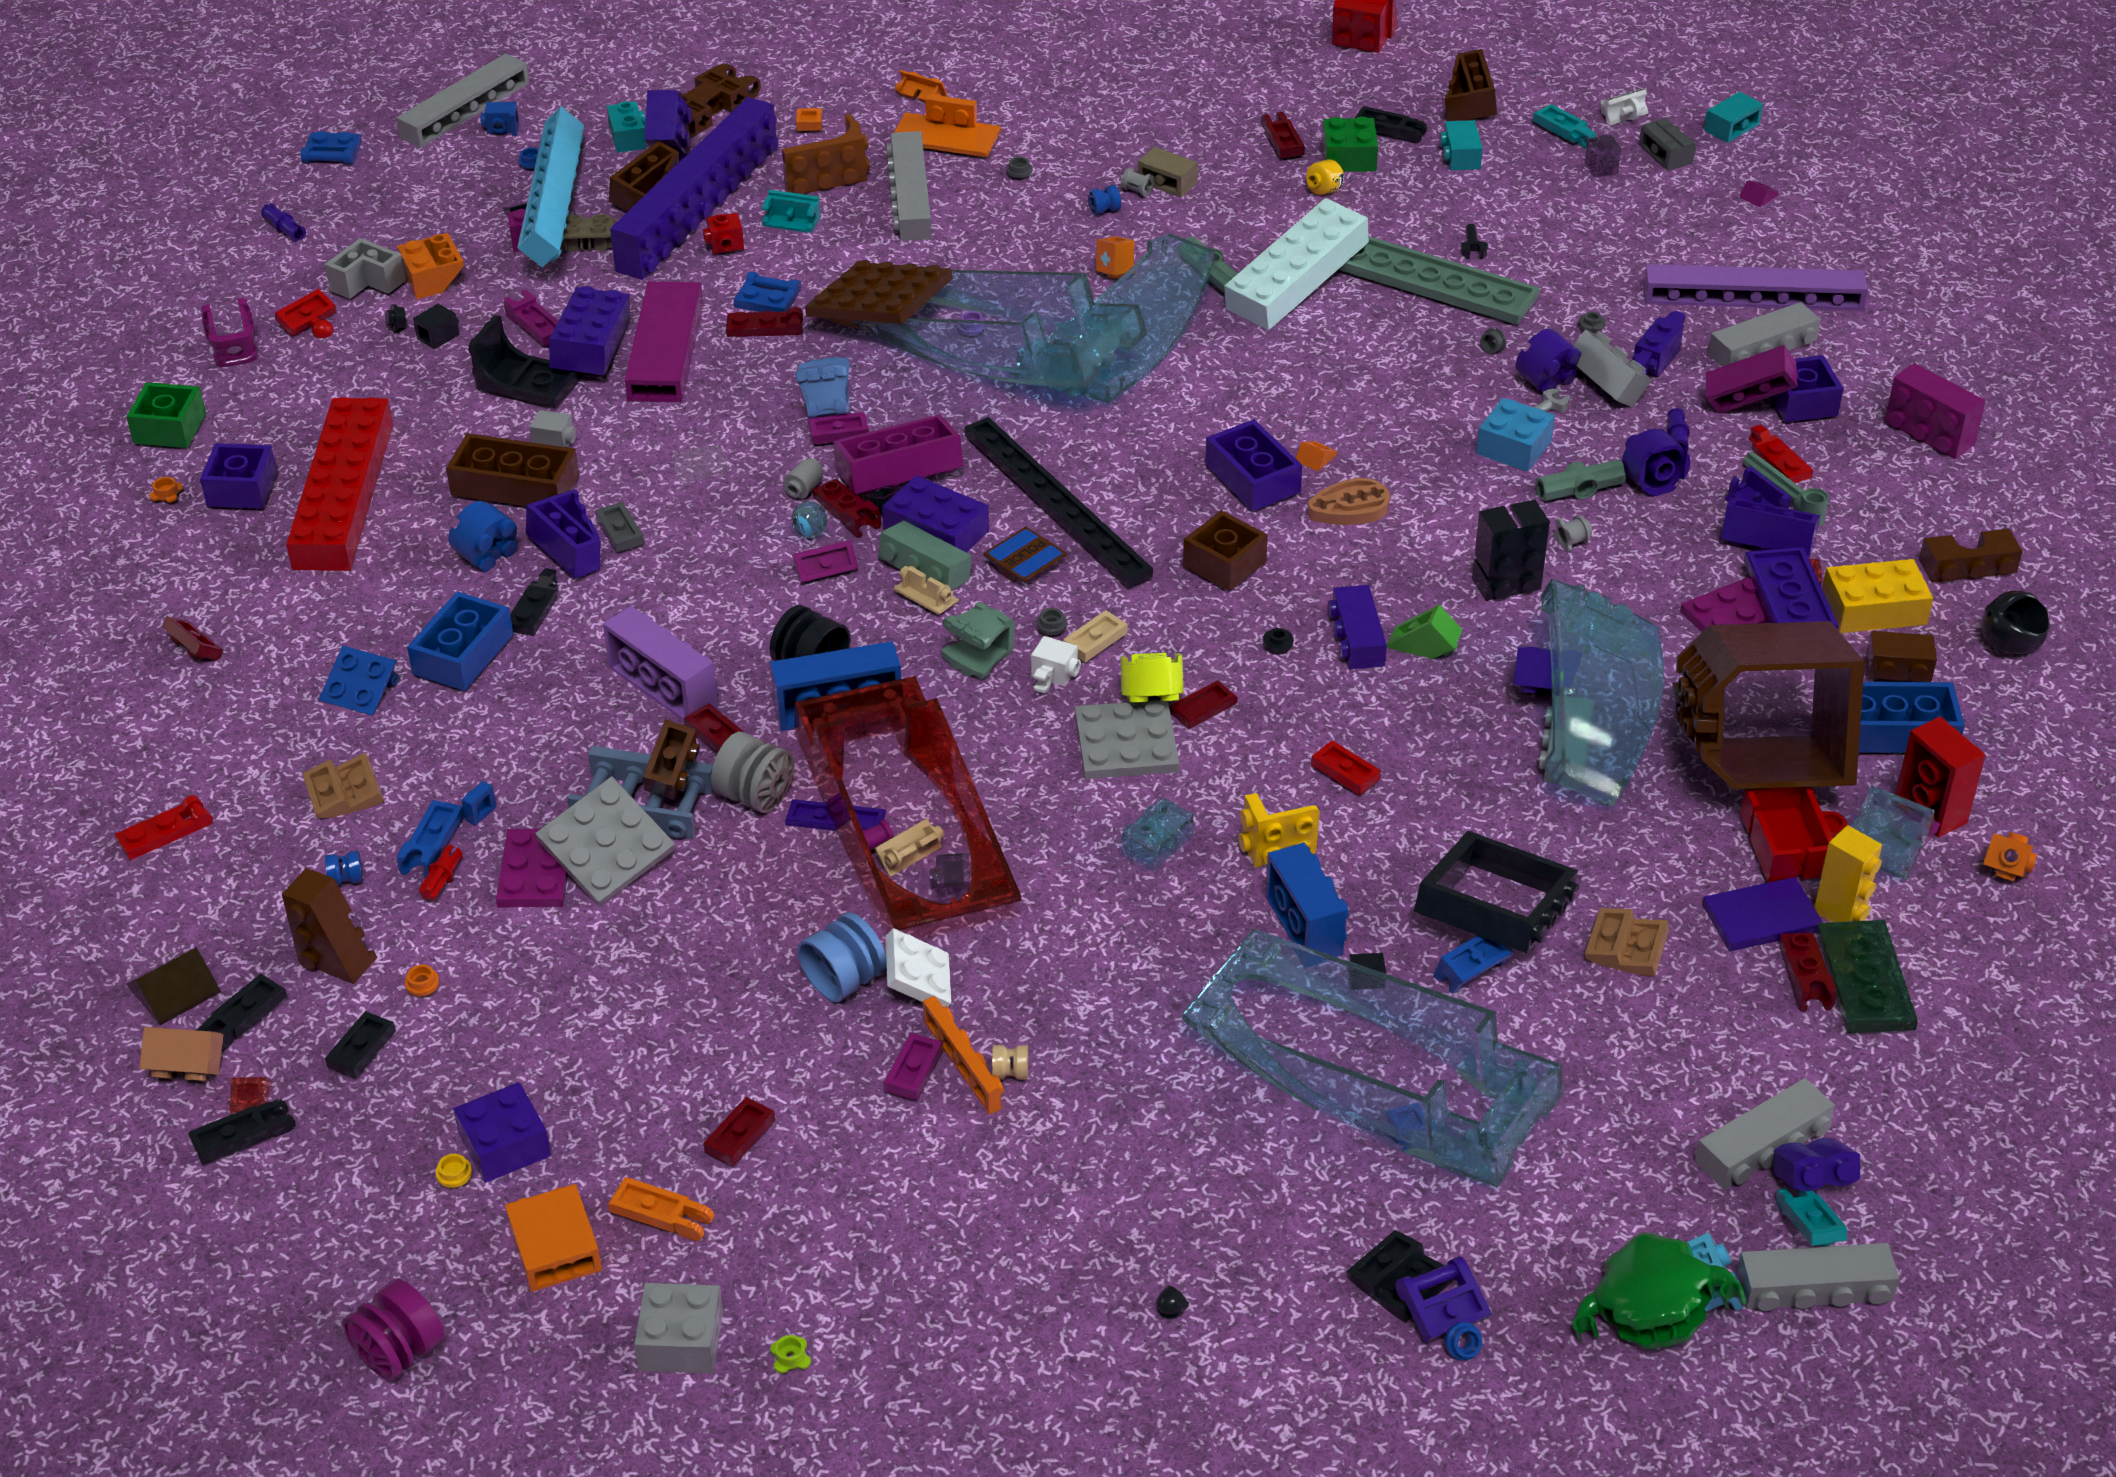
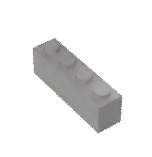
(1787, 326)
(1750, 1140)
(1818, 1276)

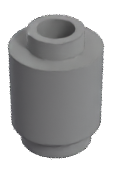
(803, 478)

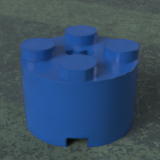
(483, 535)

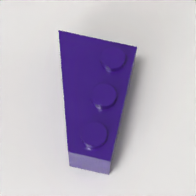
(564, 532)

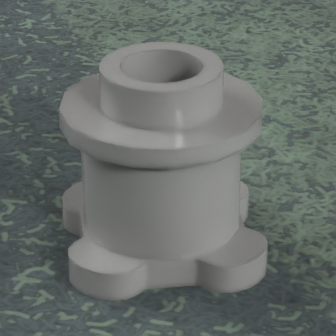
(1572, 532)

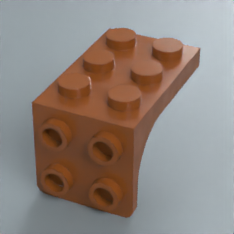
(827, 162)

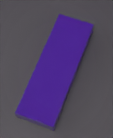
(815, 815)

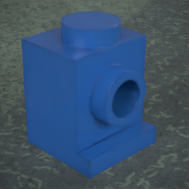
(500, 118)

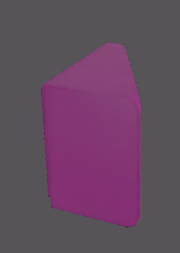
(1758, 193)

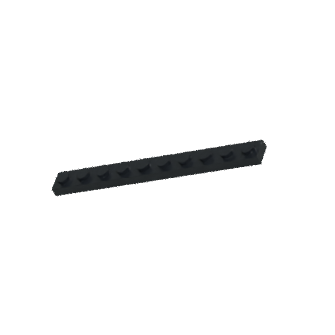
(1059, 502)

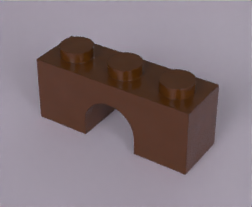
(1948, 561)

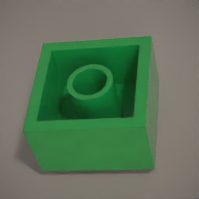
(1350, 143)
(166, 415)

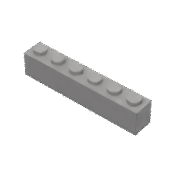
(462, 100)
(908, 186)

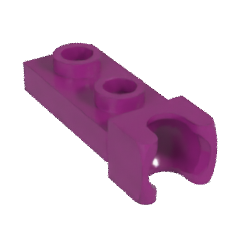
(531, 317)

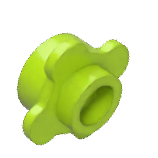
(790, 1345)

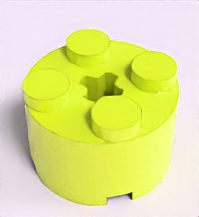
(1152, 676)

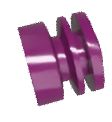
(393, 1329)

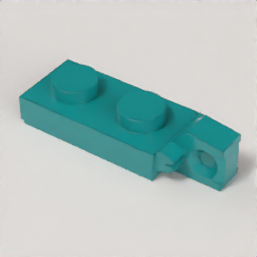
(1564, 124)

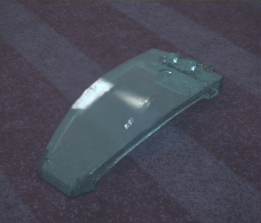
(1168, 289)
(1603, 689)

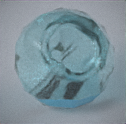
(809, 519)

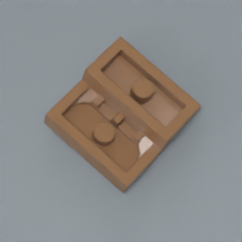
(343, 788)
(1627, 942)

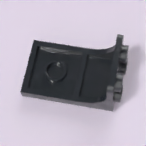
(511, 373)

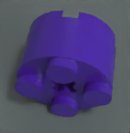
(1548, 361)
(1655, 461)

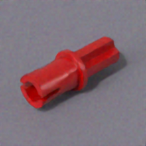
(440, 873)

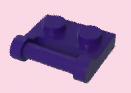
(1440, 1312)

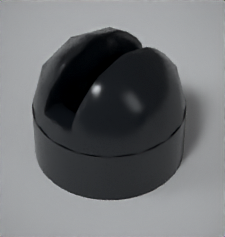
(1171, 1303)

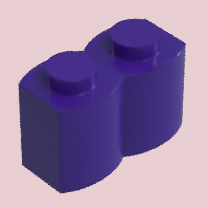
(1816, 1164)

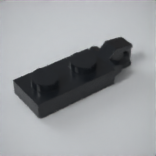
(535, 603)

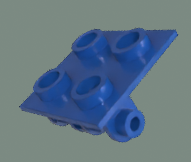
(358, 680)

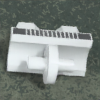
(1624, 106)

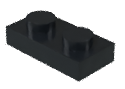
(360, 1044)

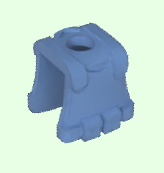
(825, 386)

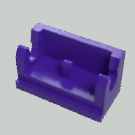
(1757, 489)

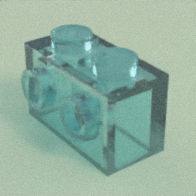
(1157, 834)

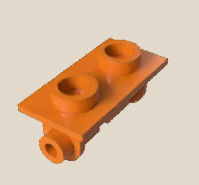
(914, 83)

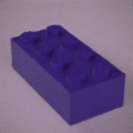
(589, 330)

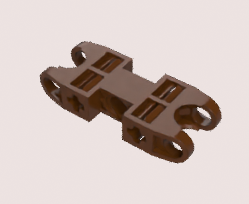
(715, 92)

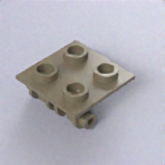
(593, 227)

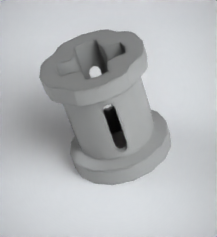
(1137, 182)

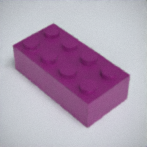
(898, 454)

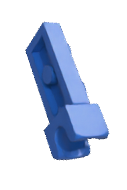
(430, 836)

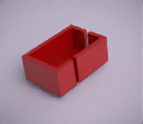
(1786, 831)

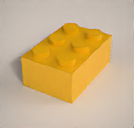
(1877, 595)

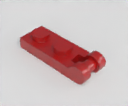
(164, 828)

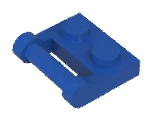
(331, 147)
(762, 299)

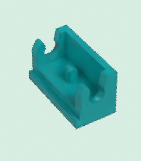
(791, 211)

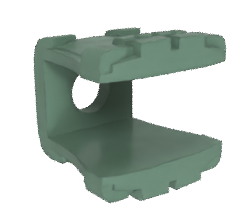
(985, 638)

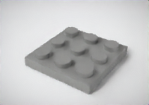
(1126, 739)
(605, 841)

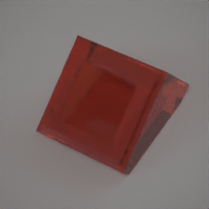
(248, 1092)

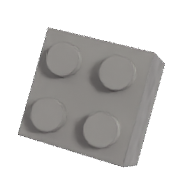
(679, 1328)

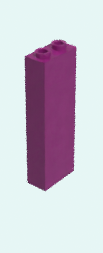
(664, 342)

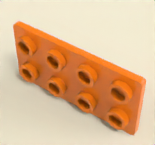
(951, 126)

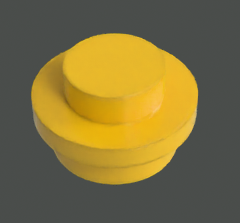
(453, 1171)

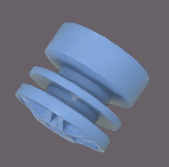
(842, 957)

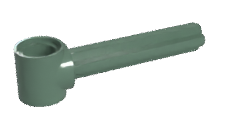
(1809, 500)

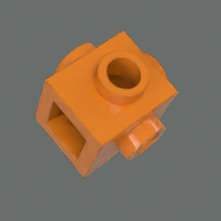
(1997, 854)

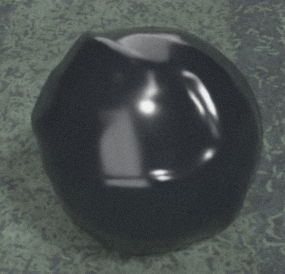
(2016, 623)

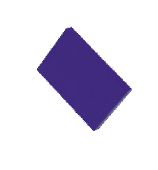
(1761, 913)

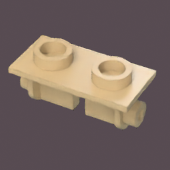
(929, 594)
(909, 846)

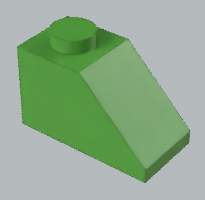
(1427, 634)

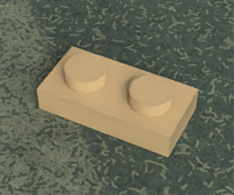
(1097, 635)

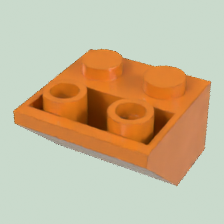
(430, 264)

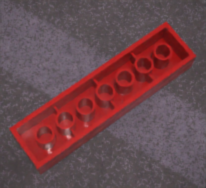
(340, 484)

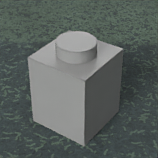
(552, 429)

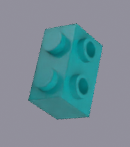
(627, 126)

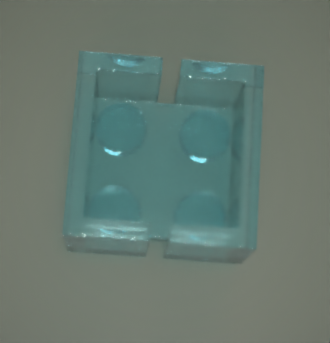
(1898, 826)

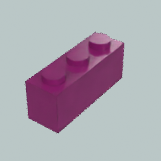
(1751, 379)

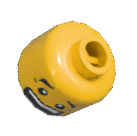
(1324, 177)

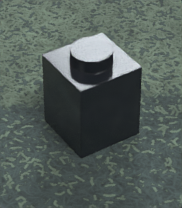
(436, 326)

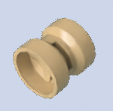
(1002, 1062)

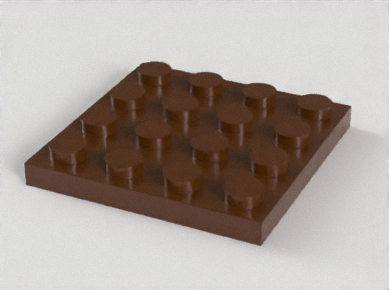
(879, 292)

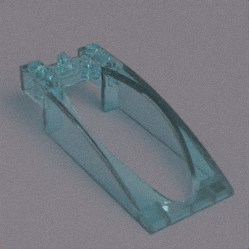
(1020, 348)
(1443, 1025)

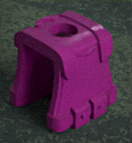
(223, 343)

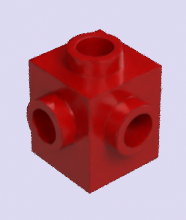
(724, 233)

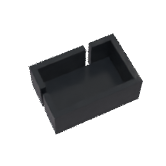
(1508, 556)

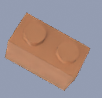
(181, 1051)

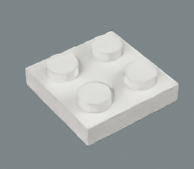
(917, 968)

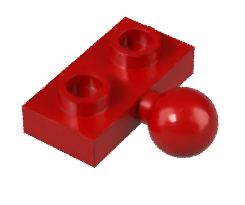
(308, 312)

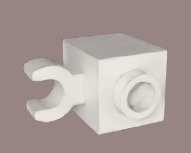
(1054, 663)

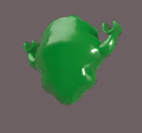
(1655, 1292)

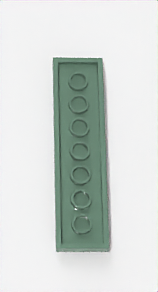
(1443, 280)

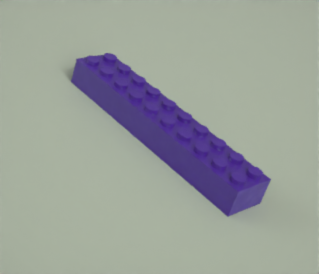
(694, 188)

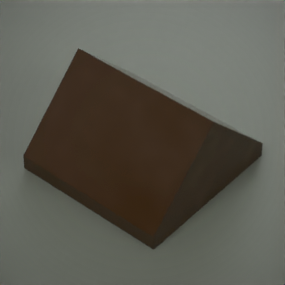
(175, 986)

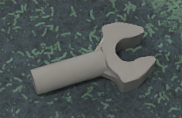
(1551, 401)

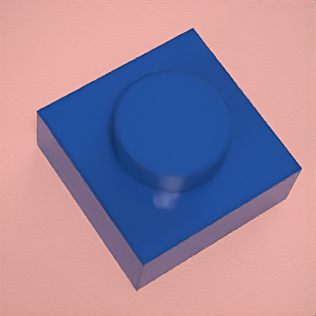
(478, 803)

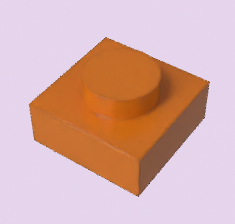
(809, 119)

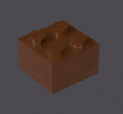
(1225, 550)

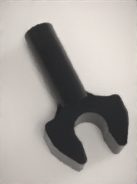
(1473, 244)

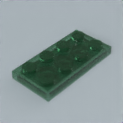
(1866, 976)

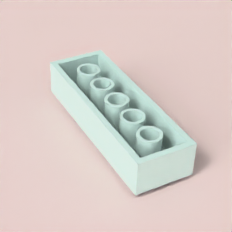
(1296, 263)

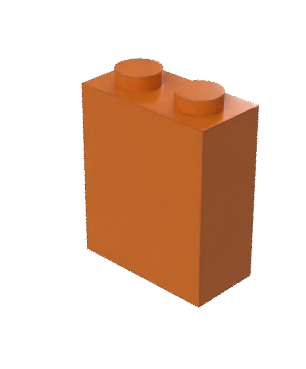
(553, 1237)

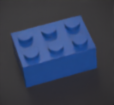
(460, 640)
(1306, 900)

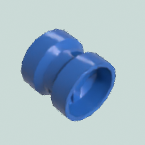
(1104, 199)
(351, 867)

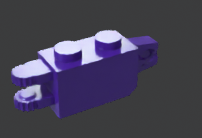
(1660, 343)

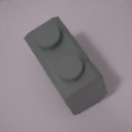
(1667, 144)

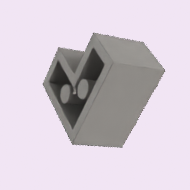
(364, 266)

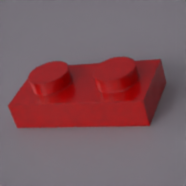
(1346, 767)

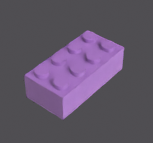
(659, 663)

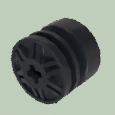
(806, 633)

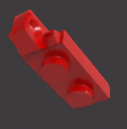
(1779, 455)

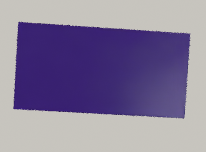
(1788, 586)

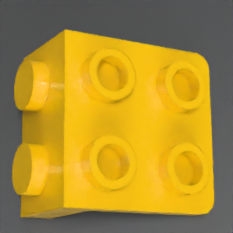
(1275, 831)

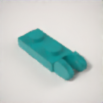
(1812, 1217)

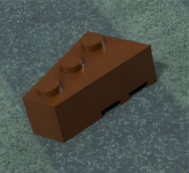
(641, 175)

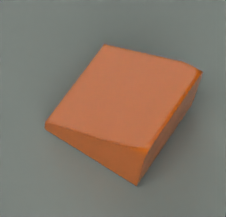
(1315, 454)

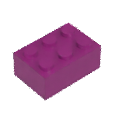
(1934, 410)

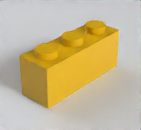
(1848, 876)

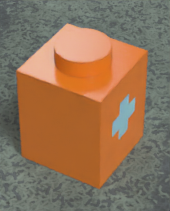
(1114, 256)

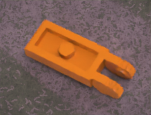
(660, 1208)

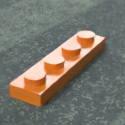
(959, 1050)

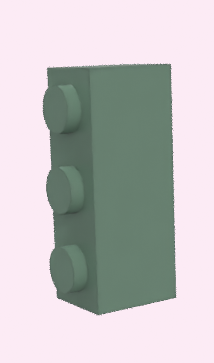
(912, 546)

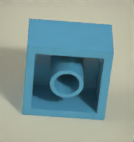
(1515, 434)

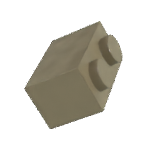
(1171, 172)

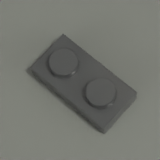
(619, 527)

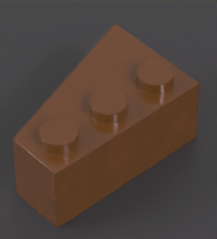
(1471, 88)
(323, 929)

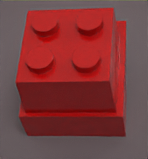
(1363, 23)

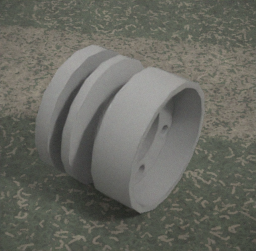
(752, 772)

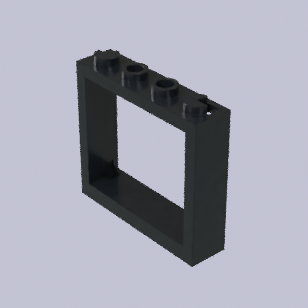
(1488, 920)

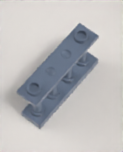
(630, 768)

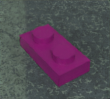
(837, 427)
(825, 561)
(913, 1066)

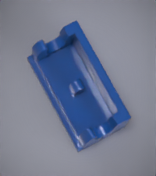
(1470, 961)

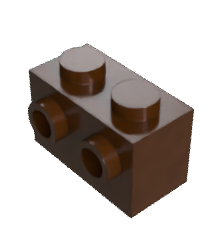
(1901, 656)
(670, 759)

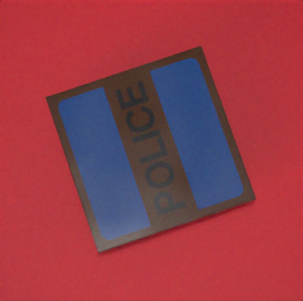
(1024, 555)

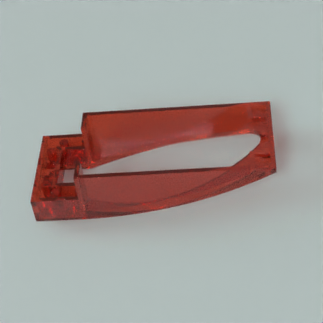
(932, 748)

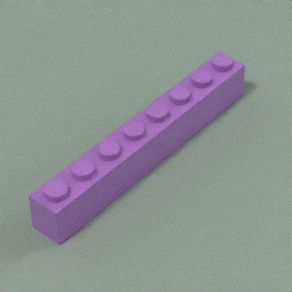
(1754, 287)

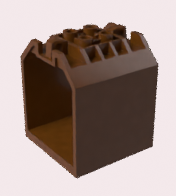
(1816, 760)

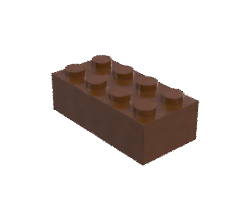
(510, 470)

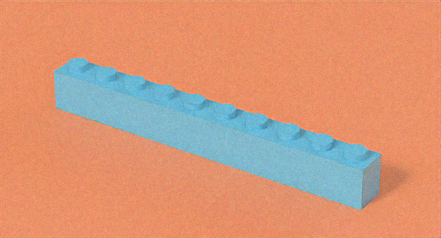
(551, 188)

